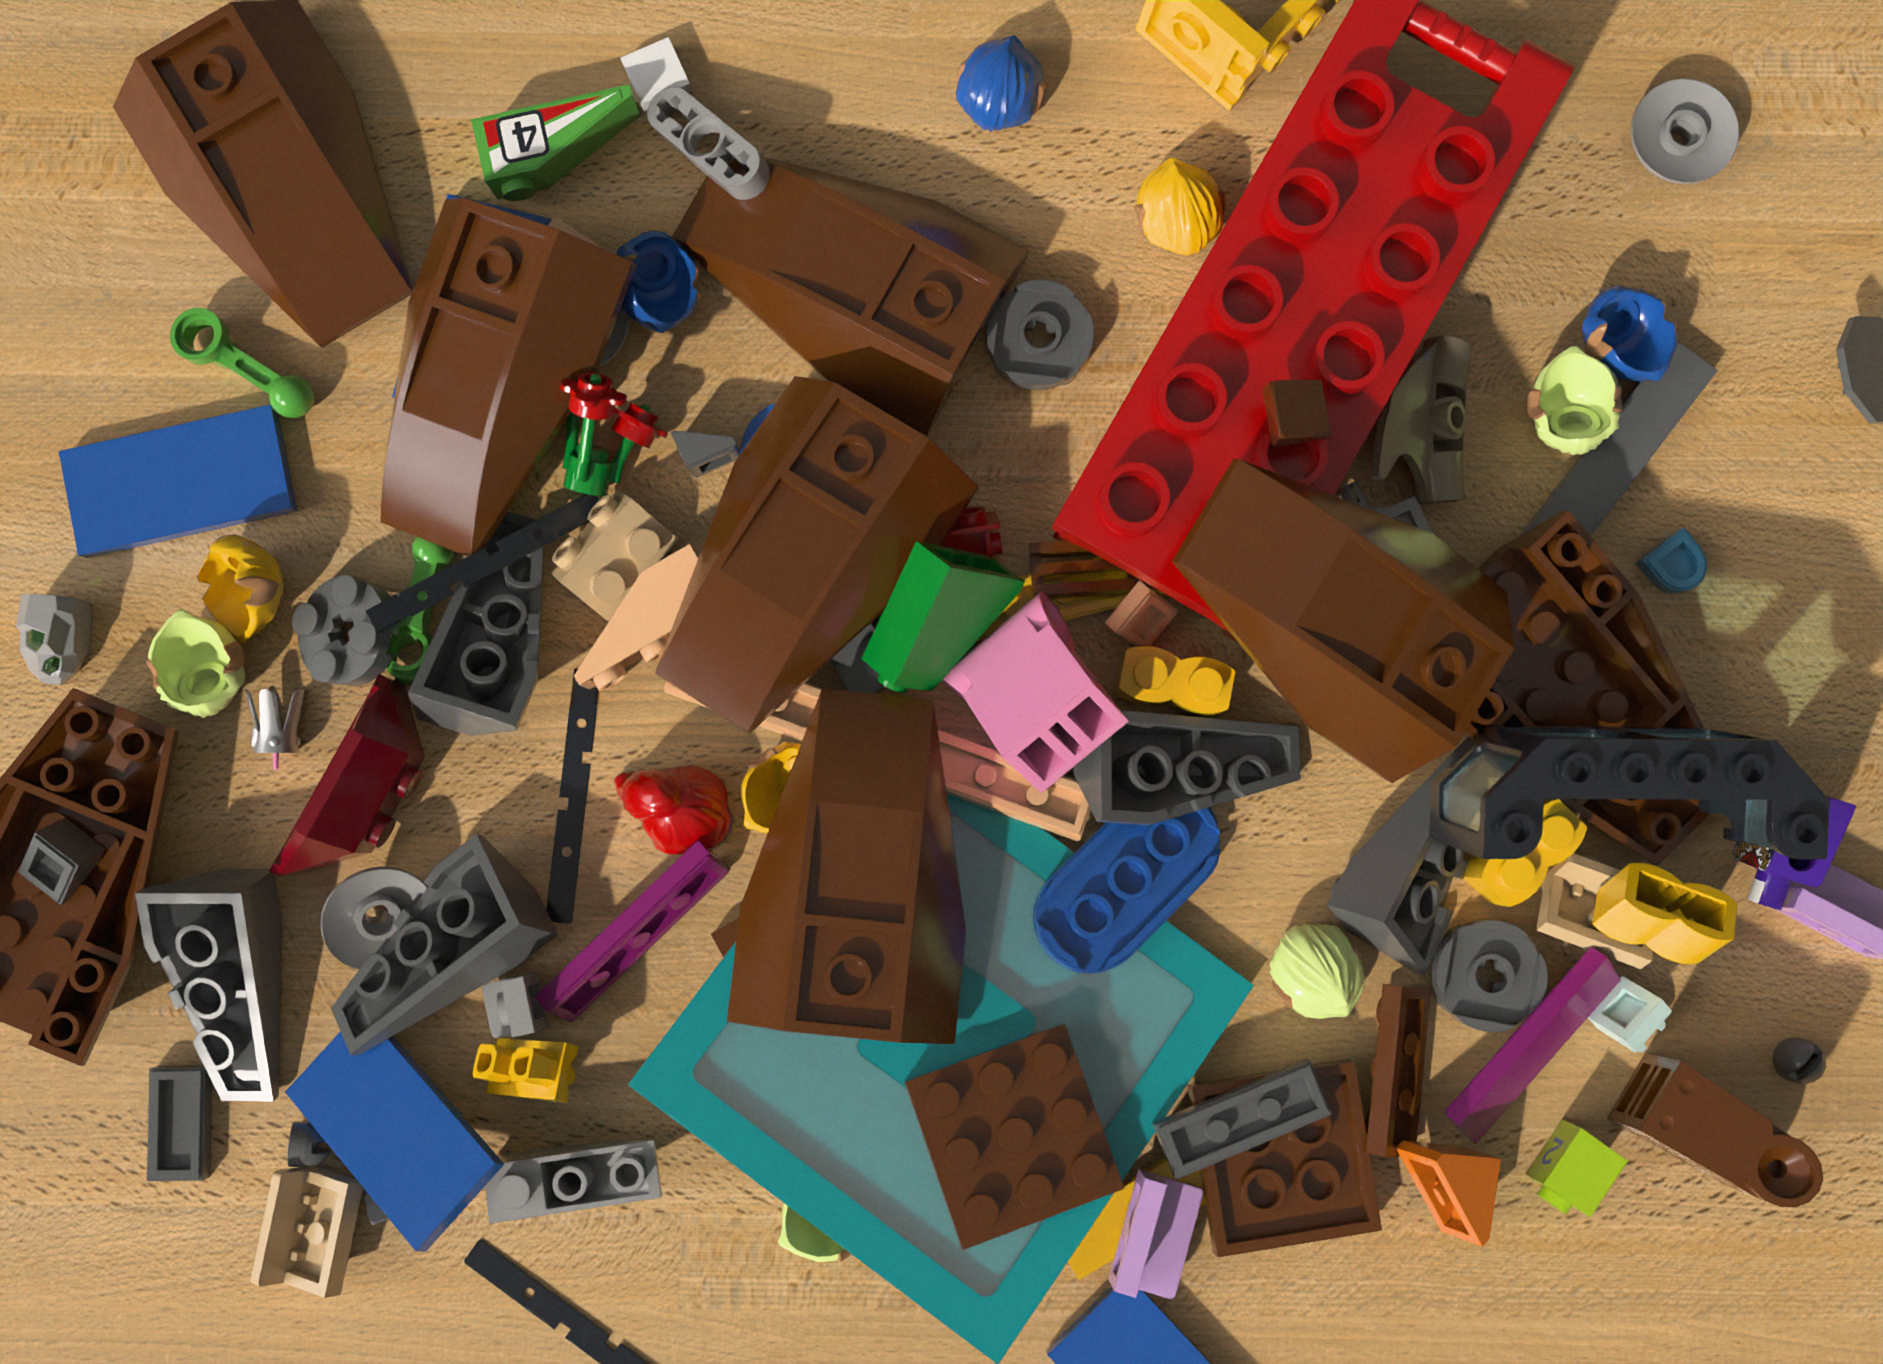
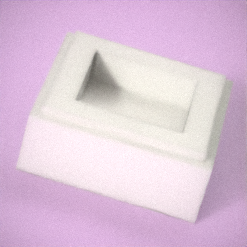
(654, 70)

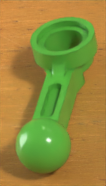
(288, 394)
(428, 560)

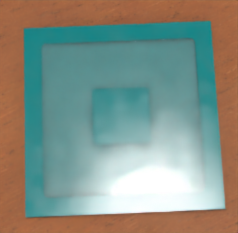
(834, 1124)

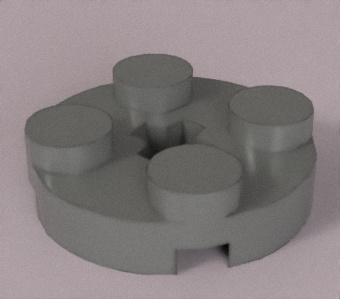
(1064, 318)
(321, 632)
(1514, 955)

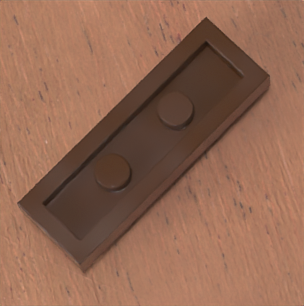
(1397, 1068)

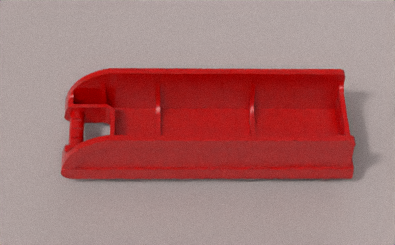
(1313, 279)

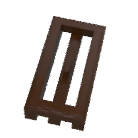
(1072, 589)

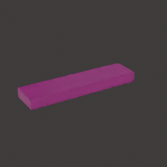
(633, 933)
(1533, 1045)

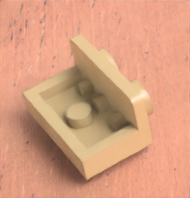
(611, 552)
(1570, 904)
(307, 1230)

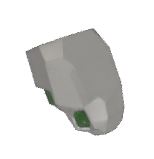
(54, 635)

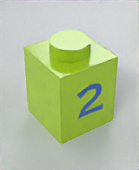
(1575, 1169)

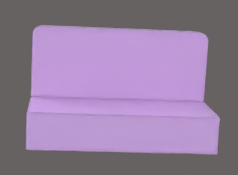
(1841, 910)
(1155, 1236)

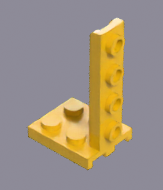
(1218, 45)

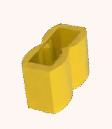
(1190, 686)
(1515, 880)
(1670, 917)

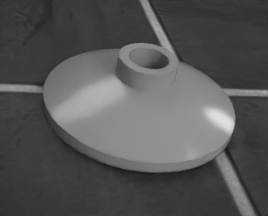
(1699, 116)
(344, 922)

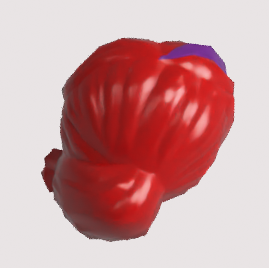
(677, 806)

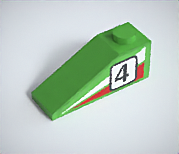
(545, 141)

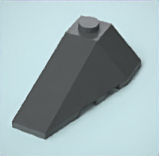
(485, 647)
(1182, 765)
(1401, 881)
(457, 937)
(224, 961)

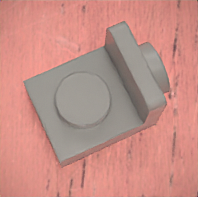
(513, 1007)

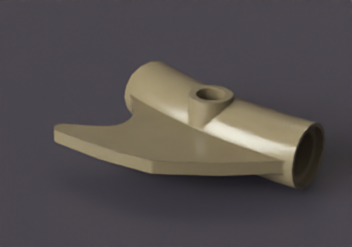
(1427, 421)

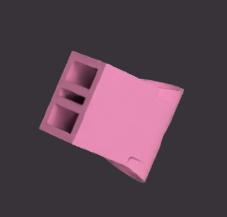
(1036, 694)

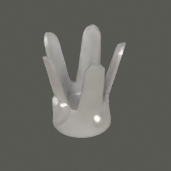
(268, 735)

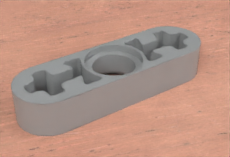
(715, 162)

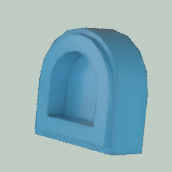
(1675, 563)

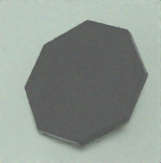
(1862, 365)

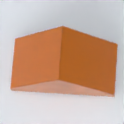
(1455, 1185)

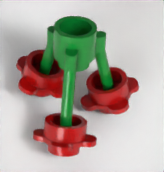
(594, 400)

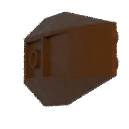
(270, 161)
(856, 279)
(482, 362)
(806, 547)
(1350, 615)
(1587, 660)
(857, 884)
(70, 959)

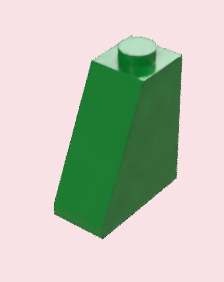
(937, 615)

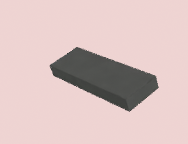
(1241, 1118)

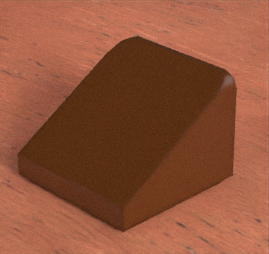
(1296, 411)

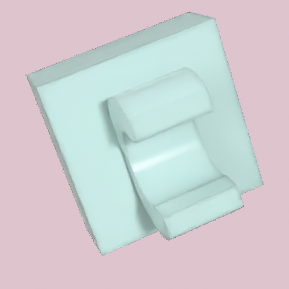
(1630, 1015)

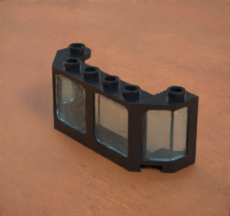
(1498, 789)

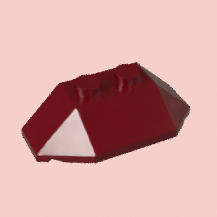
(360, 786)

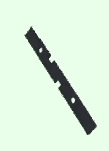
(481, 564)
(570, 821)
(547, 1305)

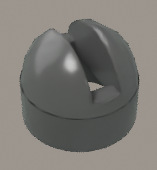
(1793, 1054)
(303, 1146)

